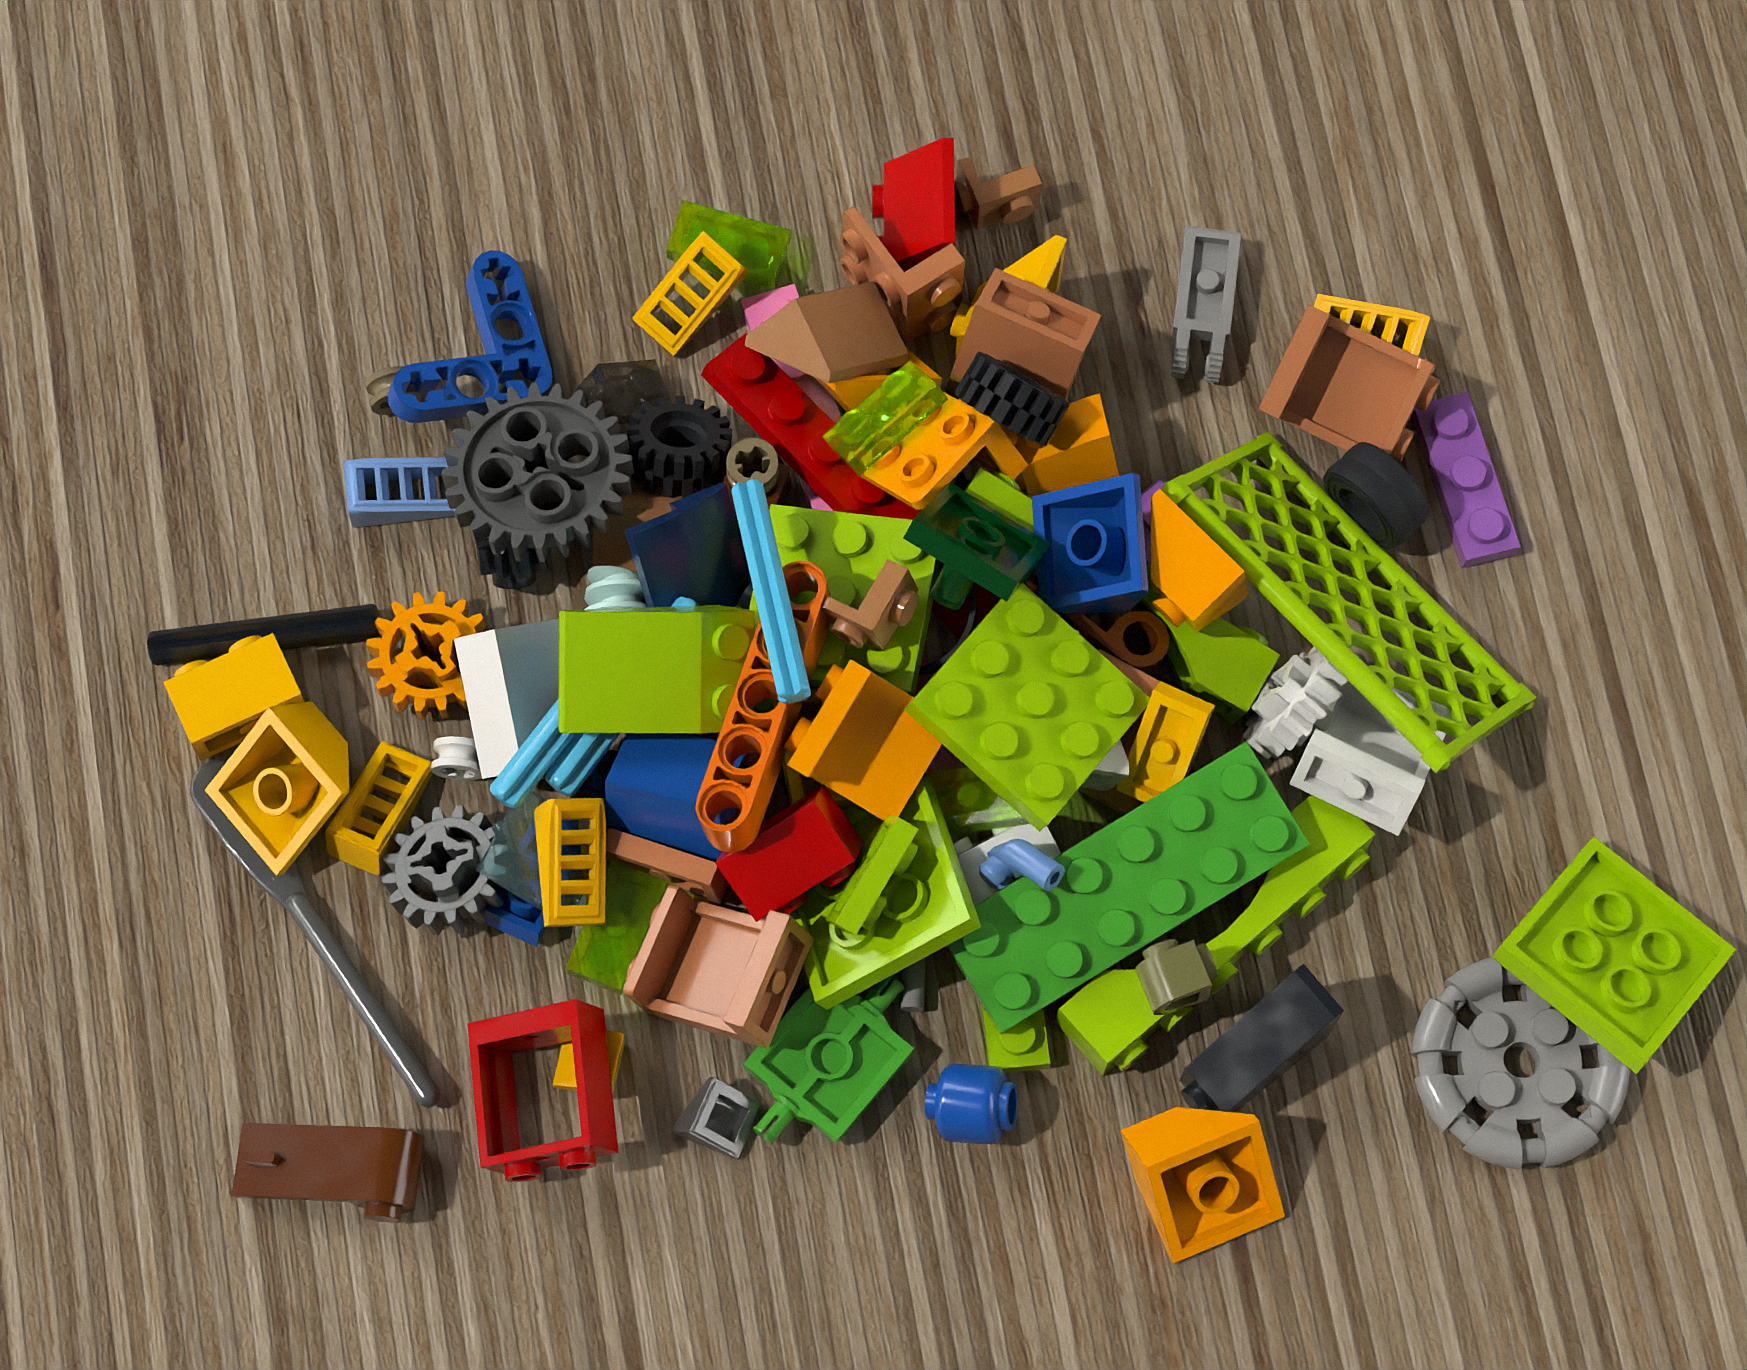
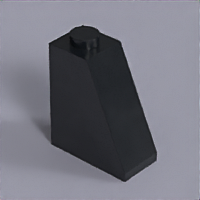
(1261, 1044)

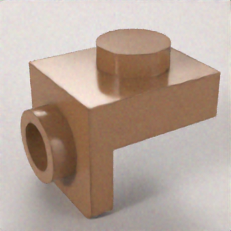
(999, 199)
(886, 606)

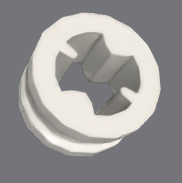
(456, 759)

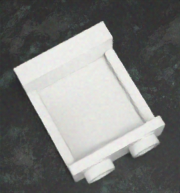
(1365, 762)

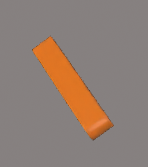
(759, 732)

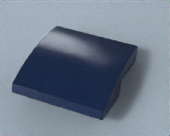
(692, 552)

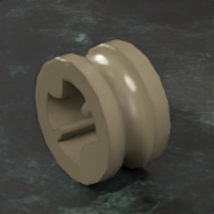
(378, 386)
(746, 451)

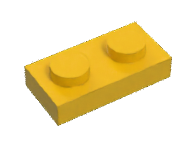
(1165, 742)

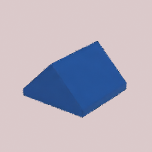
(1094, 548)
(657, 787)

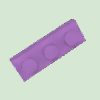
(1465, 481)

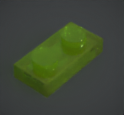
(751, 242)
(884, 417)
(970, 803)
(608, 949)

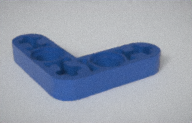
(502, 355)

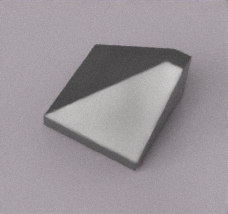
(718, 1118)

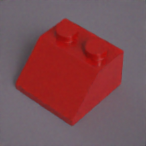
(917, 203)

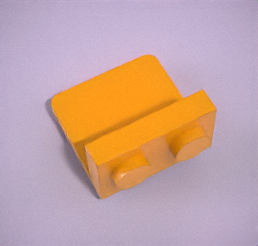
(940, 449)
(863, 741)

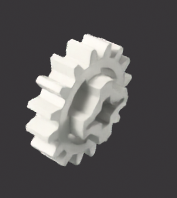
(1294, 704)

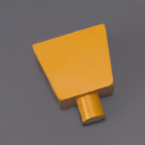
(1074, 455)

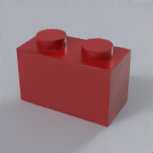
(792, 854)

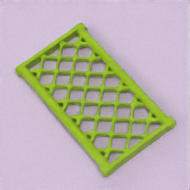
(1335, 638)

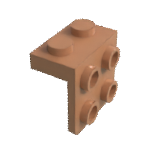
(915, 299)

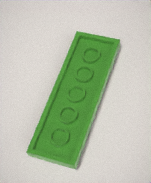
(1127, 886)

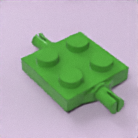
(829, 1062)

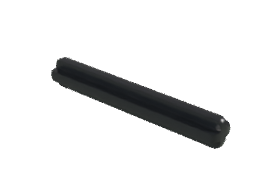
(290, 631)

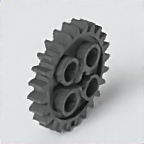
(538, 472)

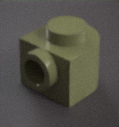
(1176, 975)

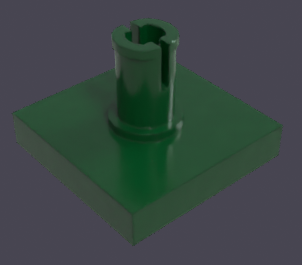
(974, 546)

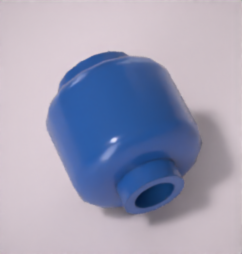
(972, 1104)

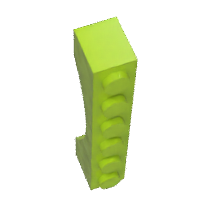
(1214, 664)
(1112, 1011)

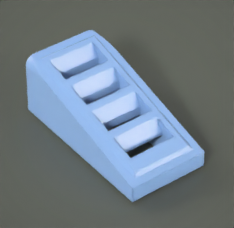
(387, 511)

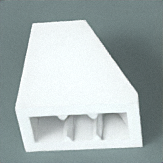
(508, 686)

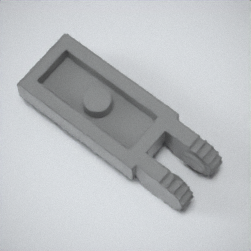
(1205, 296)

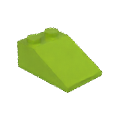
(650, 668)

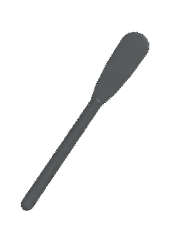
(292, 895)

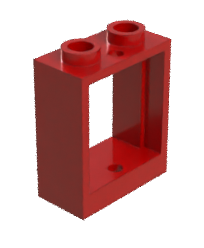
(494, 1088)

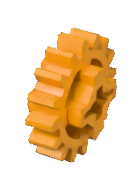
(410, 667)

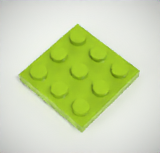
(851, 555)
(1028, 706)
(921, 915)
(1614, 954)

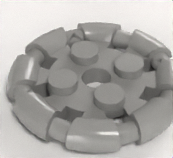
(1508, 1098)

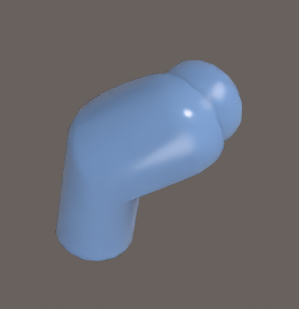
(1020, 859)

